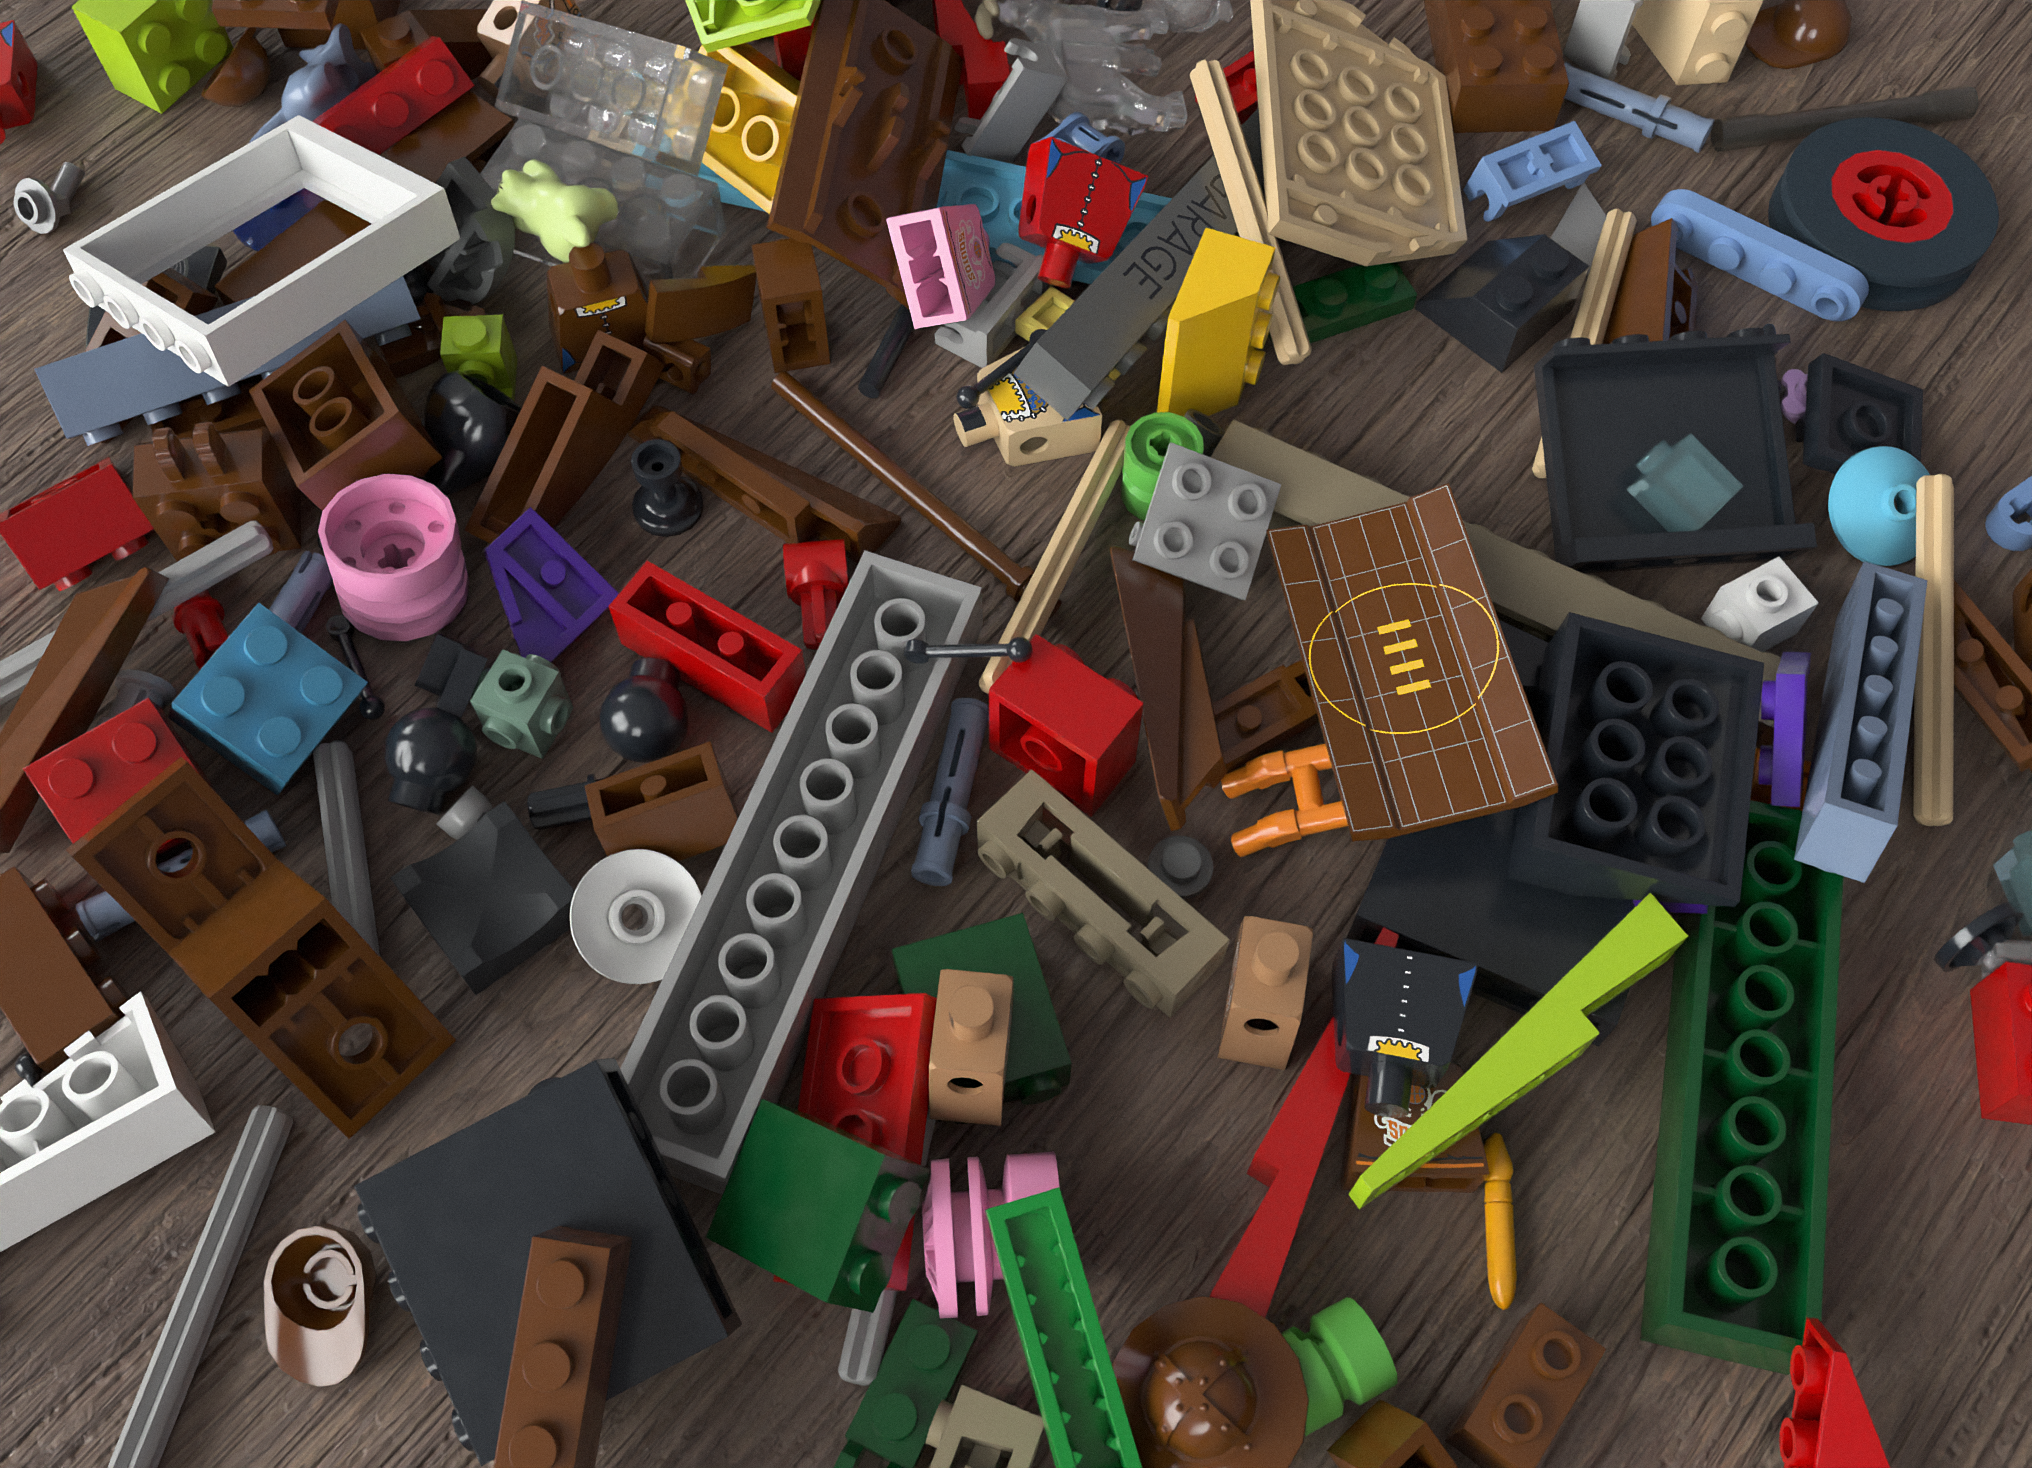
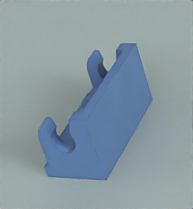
(1532, 169)

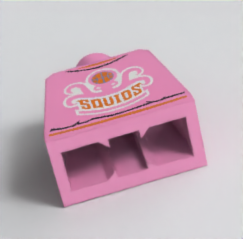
(942, 262)

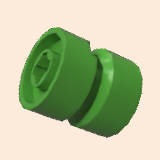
(1145, 453)
(1341, 1361)

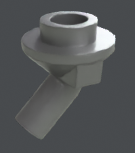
(42, 206)

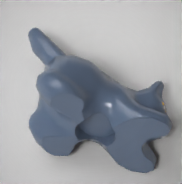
(327, 79)

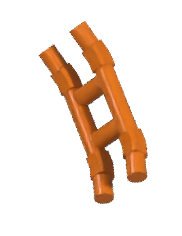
(1287, 825)

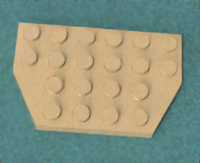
(1353, 137)

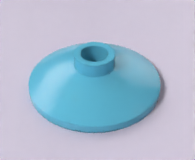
(1864, 507)

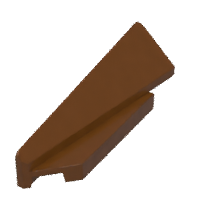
(1653, 290)
(767, 489)
(1170, 684)
(70, 685)

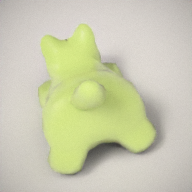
(552, 210)

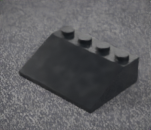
(1647, 767)

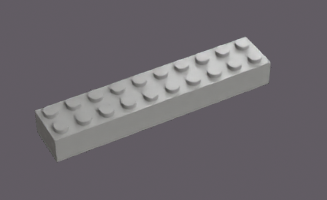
(797, 867)

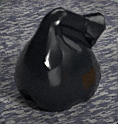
(468, 427)

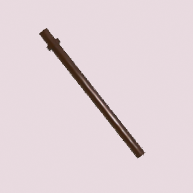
(906, 486)

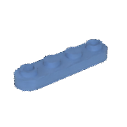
(1763, 256)

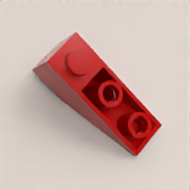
(1829, 1413)

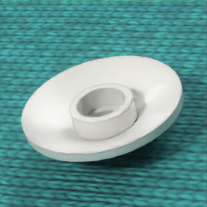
(655, 886)

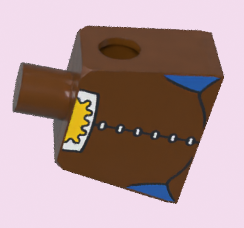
(594, 295)

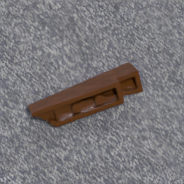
(1992, 680)

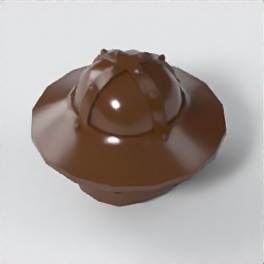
(1212, 1388)

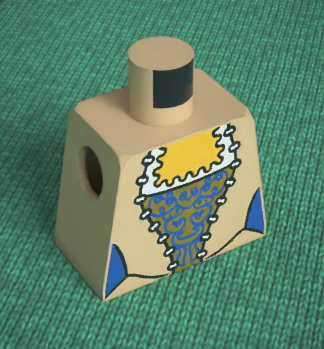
(1025, 424)

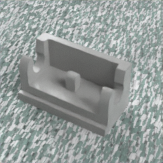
(1600, 35)
(1017, 105)
(993, 323)

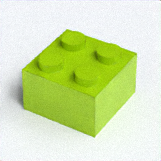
(154, 46)

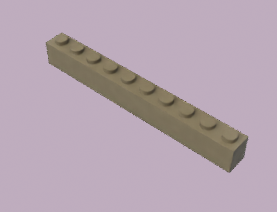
(1521, 582)

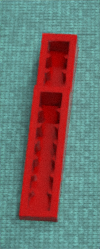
(1288, 1167)

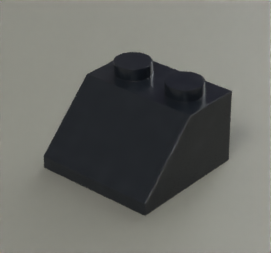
(1506, 296)

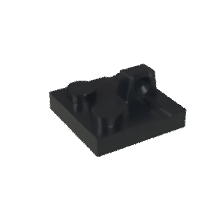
(1854, 412)

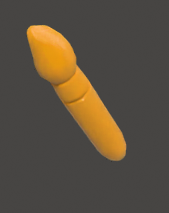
(1500, 1223)

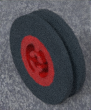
(1934, 217)

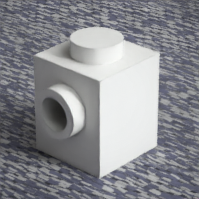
(1761, 606)

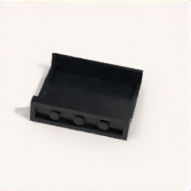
(1618, 401)
(1454, 900)
(464, 1225)

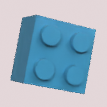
(266, 698)

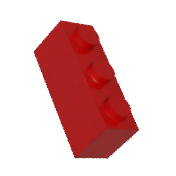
(399, 98)
(709, 645)

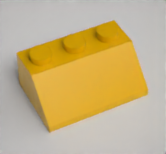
(751, 122)
(1218, 325)

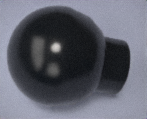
(645, 713)
(428, 757)

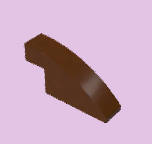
(565, 436)

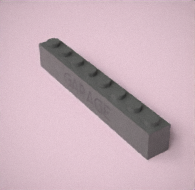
(1132, 294)

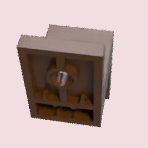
(263, 947)

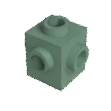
(522, 702)

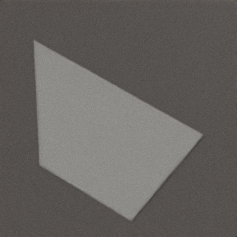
(1581, 226)

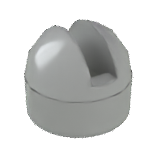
(465, 813)

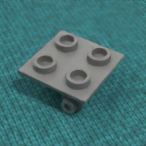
(1205, 522)

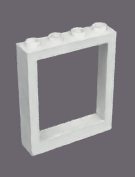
(407, 228)

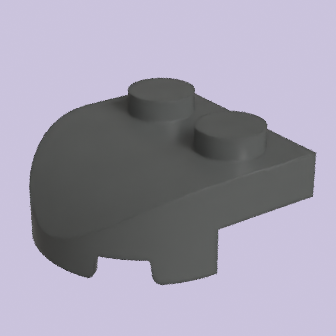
(479, 260)

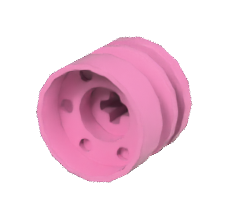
(395, 556)
(957, 1228)

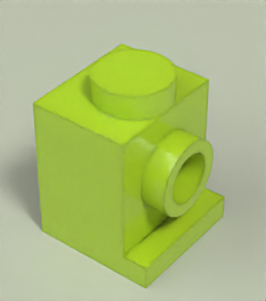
(481, 349)

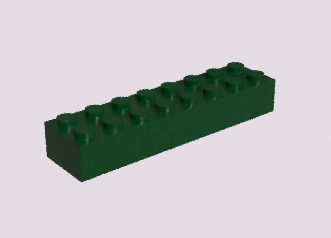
(1748, 1112)

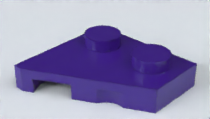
(545, 587)
(1786, 703)

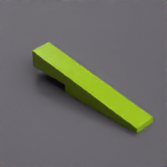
(1534, 1048)

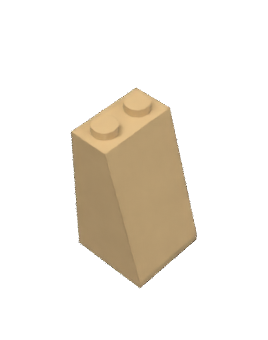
(1696, 37)

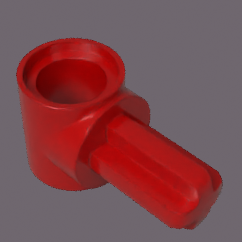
(816, 581)

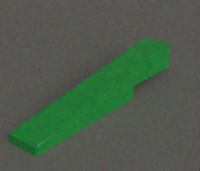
(1061, 1334)

